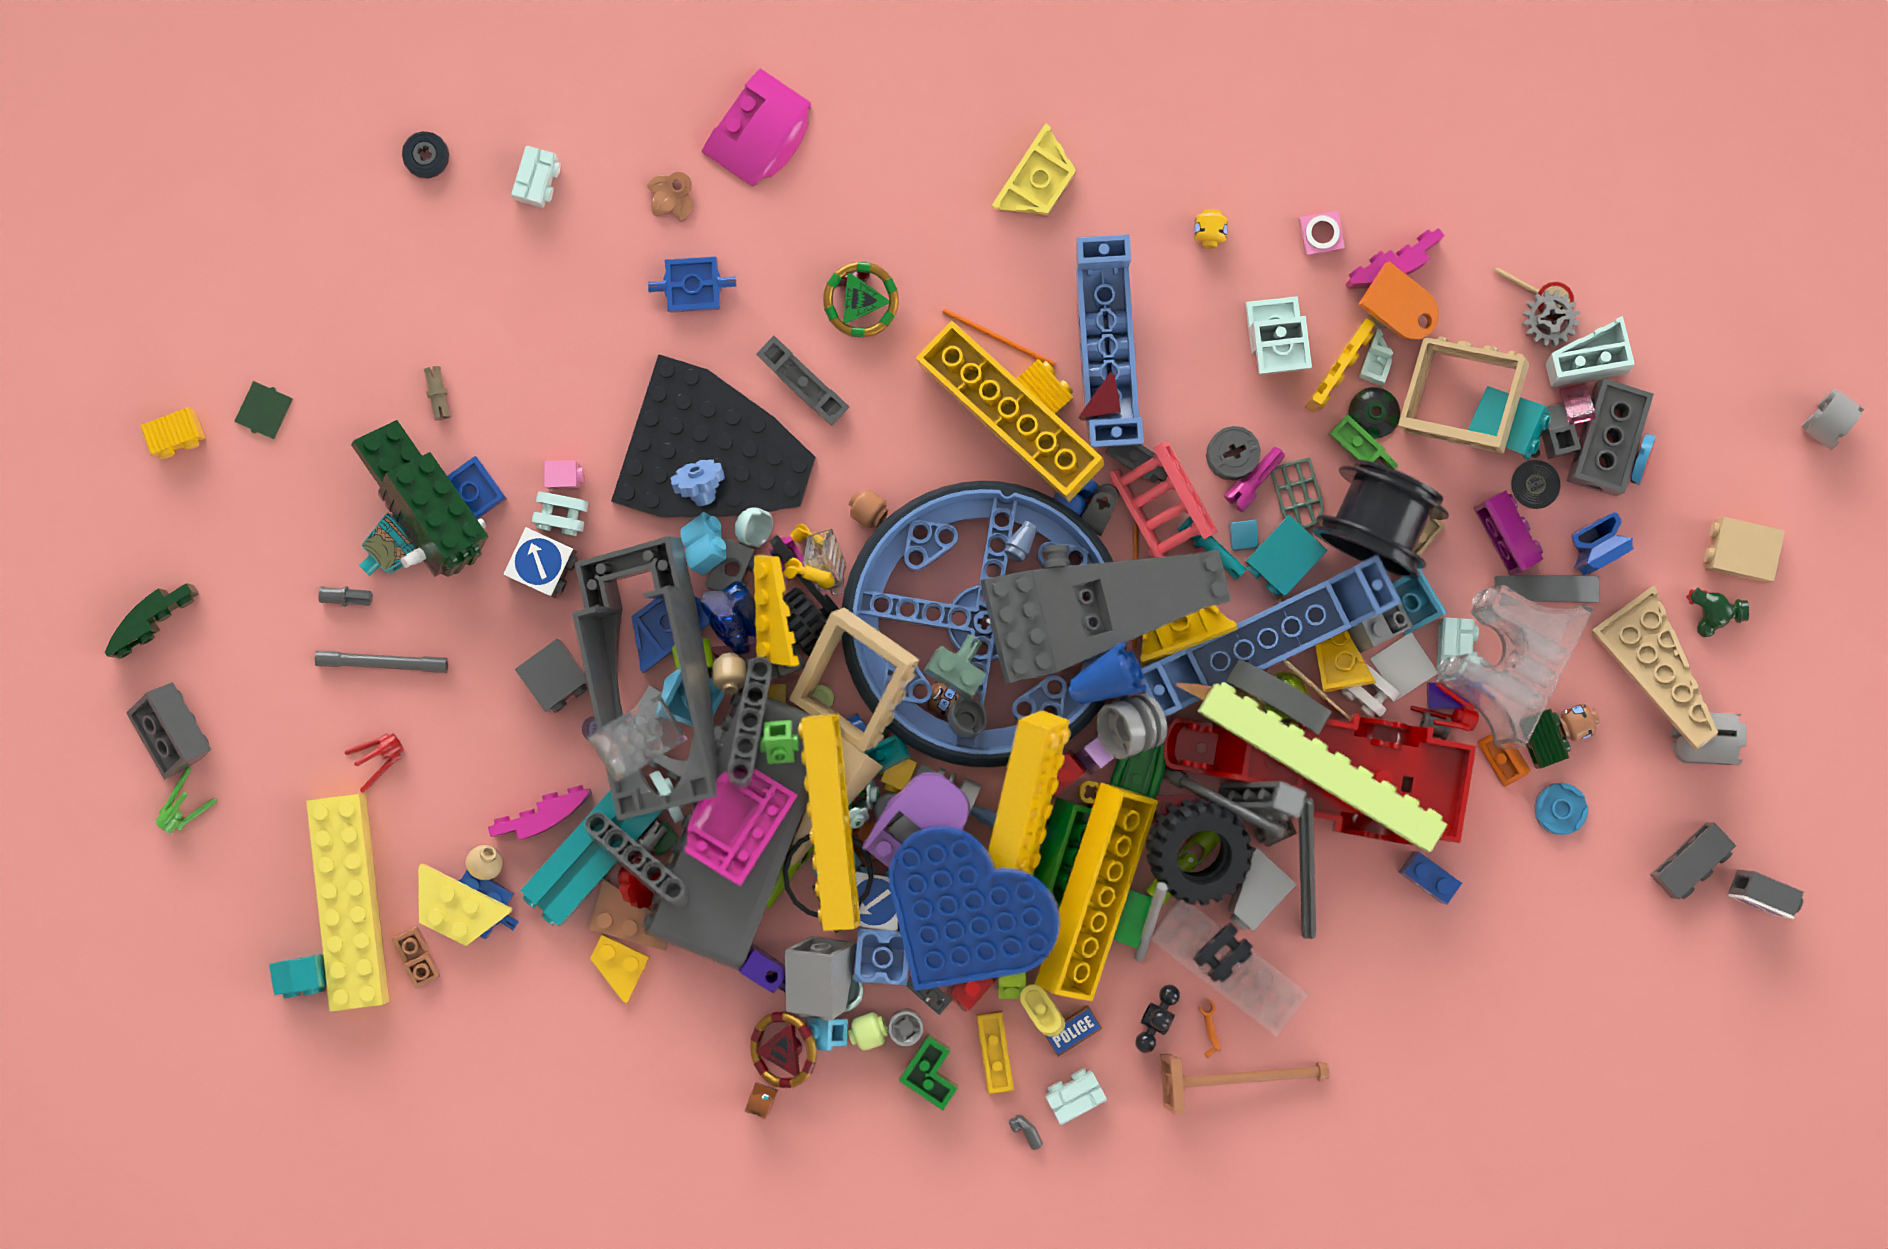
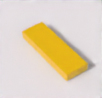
(995, 1052)

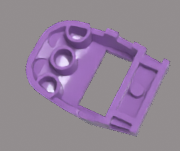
(927, 802)

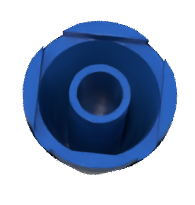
(1109, 677)

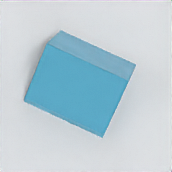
(1418, 601)
(676, 700)

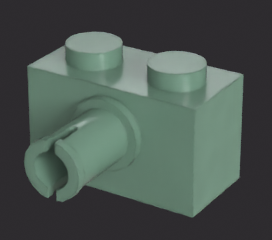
(956, 669)

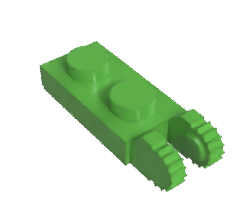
(1359, 442)

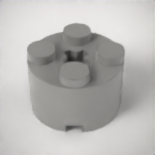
(1834, 419)

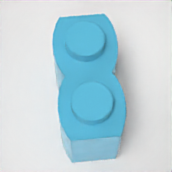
(703, 543)

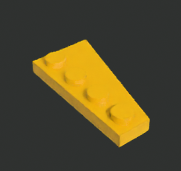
(1335, 374)

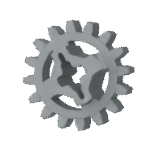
(1552, 328)

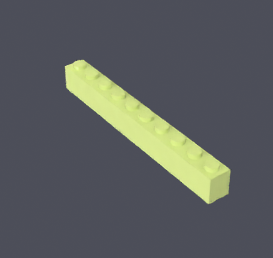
(1322, 767)

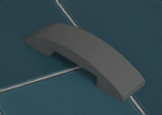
(802, 381)
(1553, 587)
(1279, 696)

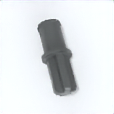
(345, 596)

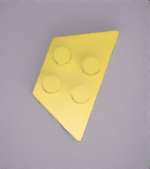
(1037, 178)
(455, 907)

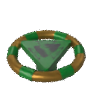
(860, 299)

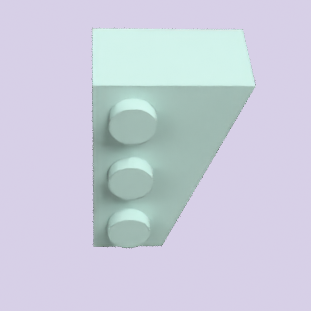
(1594, 357)

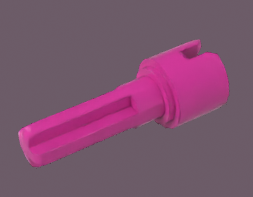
(1246, 489)

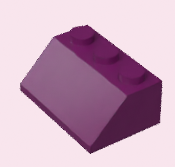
(1509, 532)

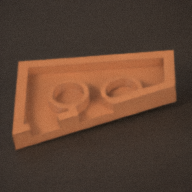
(620, 919)

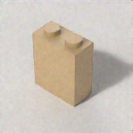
(1744, 549)

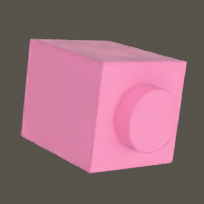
(563, 475)

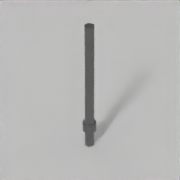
(1181, 780)

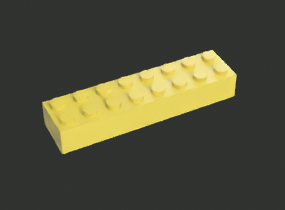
(347, 902)

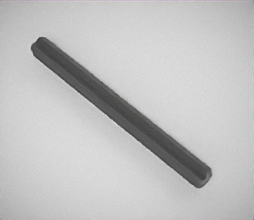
(1307, 870)

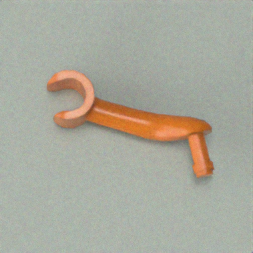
(1211, 1030)

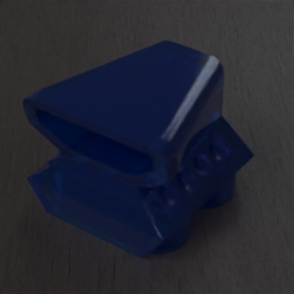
(731, 615)

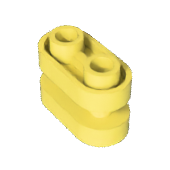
(1042, 1010)

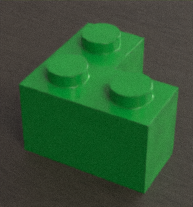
(923, 1075)

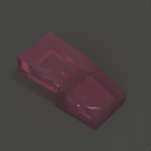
(1577, 403)

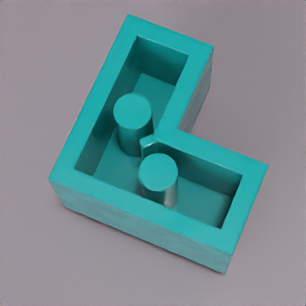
(298, 975)

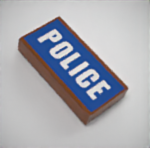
(1077, 1029)

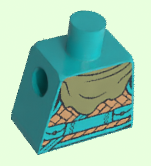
(386, 547)

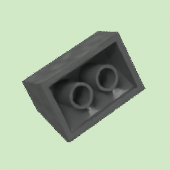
(168, 730)

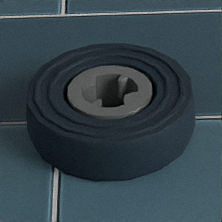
(436, 147)

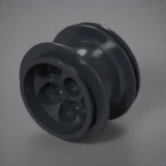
(1382, 517)

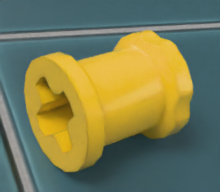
(1081, 791)

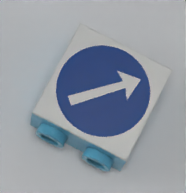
(878, 907)

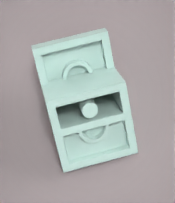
(1278, 335)

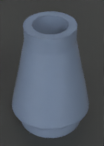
(1020, 543)

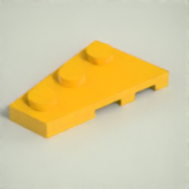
(1341, 664)

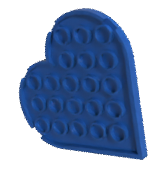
(963, 914)

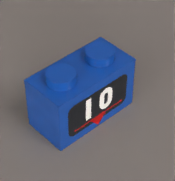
(1430, 877)

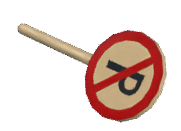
(1551, 286)

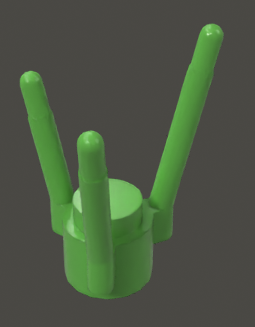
(171, 816)

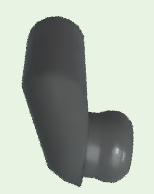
(1028, 1129)

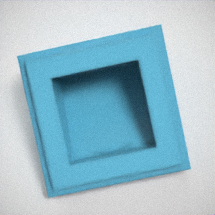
(1243, 534)

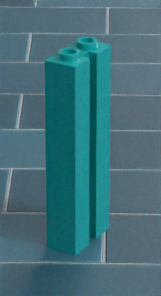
(579, 865)

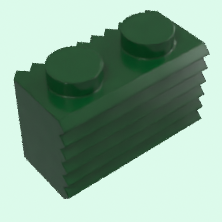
(1546, 743)

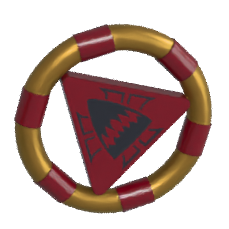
(783, 1050)

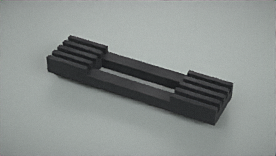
(784, 553)

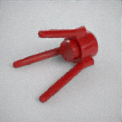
(1462, 718)
(388, 746)

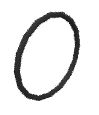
(786, 877)

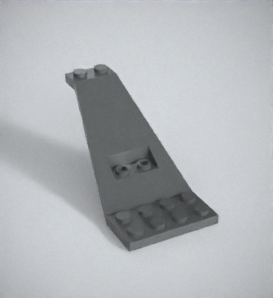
(1044, 621)

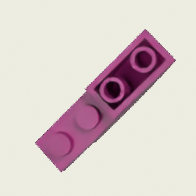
(1408, 260)
(551, 812)

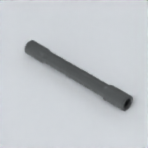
(339, 659)

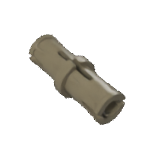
(437, 393)

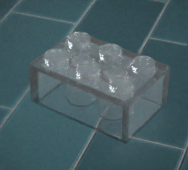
(637, 738)

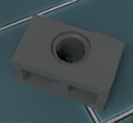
(737, 554)

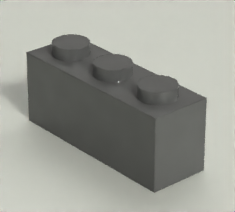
(1694, 861)

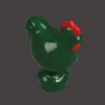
(1716, 610)

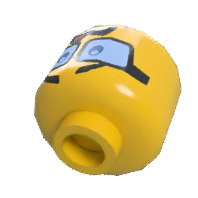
(1210, 228)

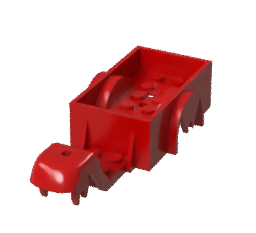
(1383, 747)

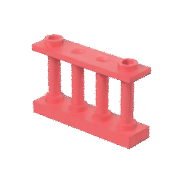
(1176, 480)

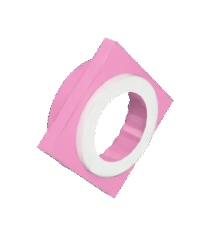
(1313, 247)

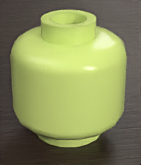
(868, 1031)

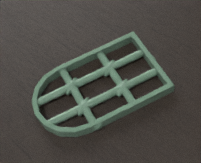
(1289, 484)

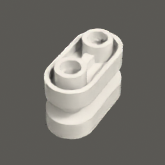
(1372, 705)

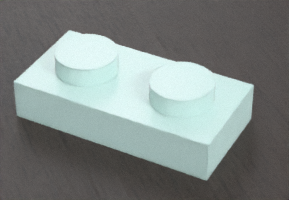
(664, 787)

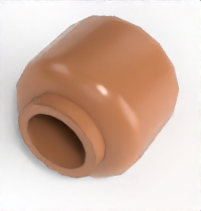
(868, 508)

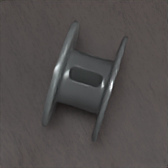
(1236, 438)

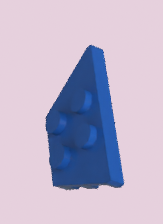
(654, 632)

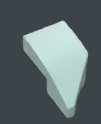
(1377, 361)

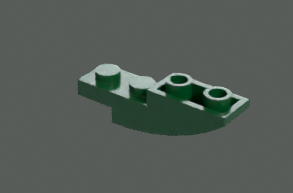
(140, 622)

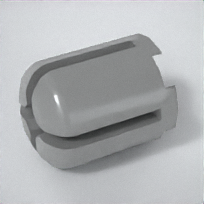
(1721, 749)

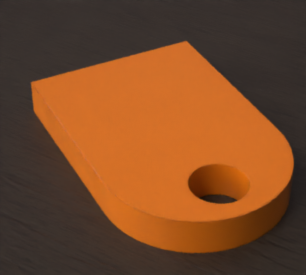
(1399, 302)

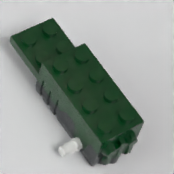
(422, 501)

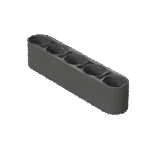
(750, 710)
(642, 870)

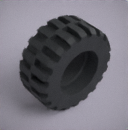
(1221, 874)

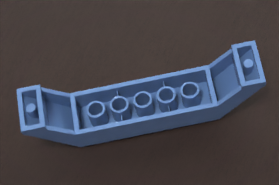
(1275, 633)

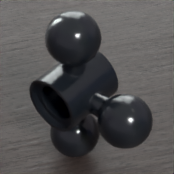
(1157, 1018)

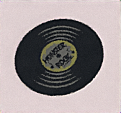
(1535, 484)

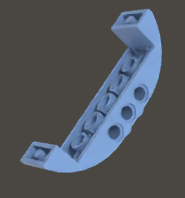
(1107, 335)

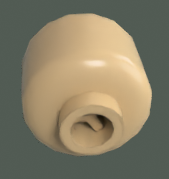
(729, 673)

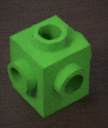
(779, 742)

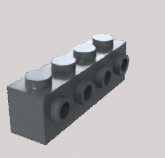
(1266, 798)

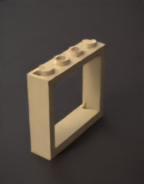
(1456, 435)
(819, 659)

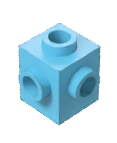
(828, 1033)

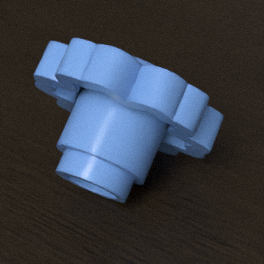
(698, 481)

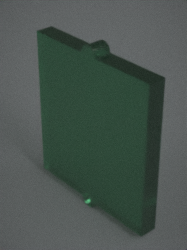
(263, 410)

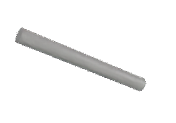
(1150, 921)

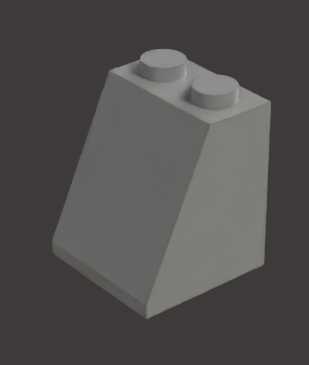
(1260, 892)
(819, 976)

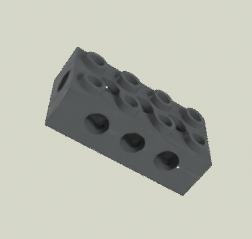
(1626, 434)

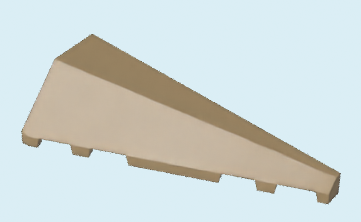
(859, 772)

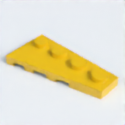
(771, 612)

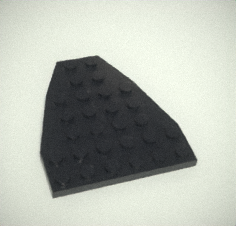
(701, 417)

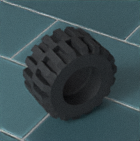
(804, 620)

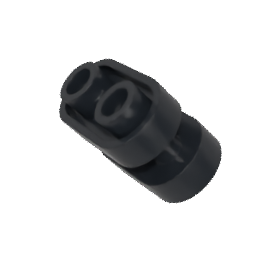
(1238, 952)

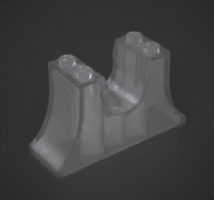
(1533, 656)

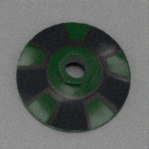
(1361, 411)

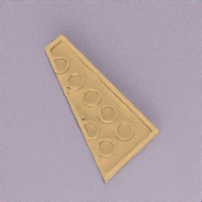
(1652, 656)

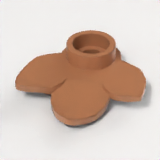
(668, 198)

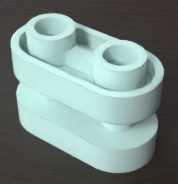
(546, 520)

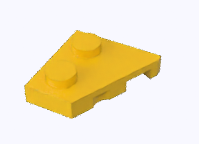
(619, 965)

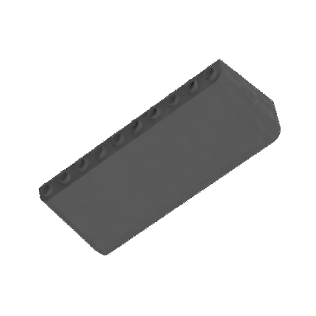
(719, 913)

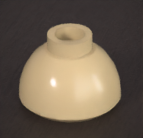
(484, 862)

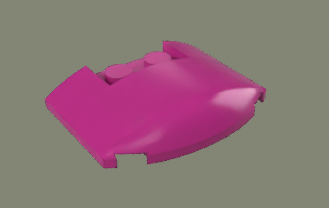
(759, 129)
(737, 824)

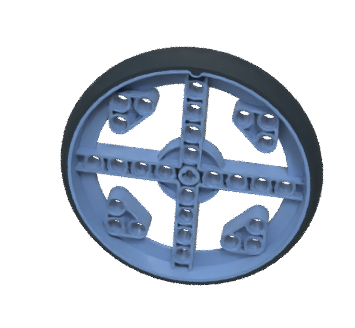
(880, 556)

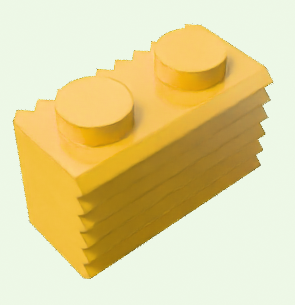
(1042, 384)
(173, 433)

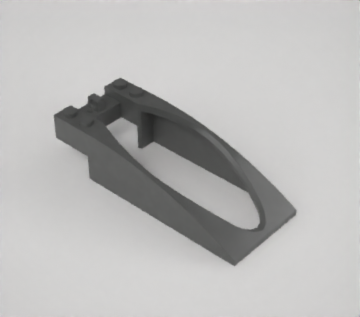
(598, 642)

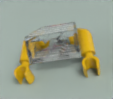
(821, 560)

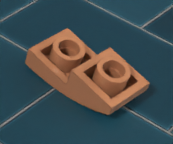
(416, 956)

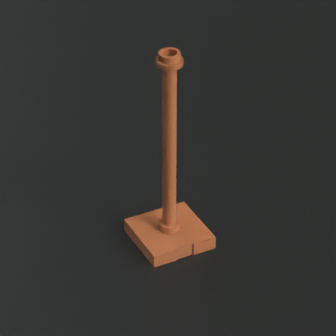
(1175, 1082)

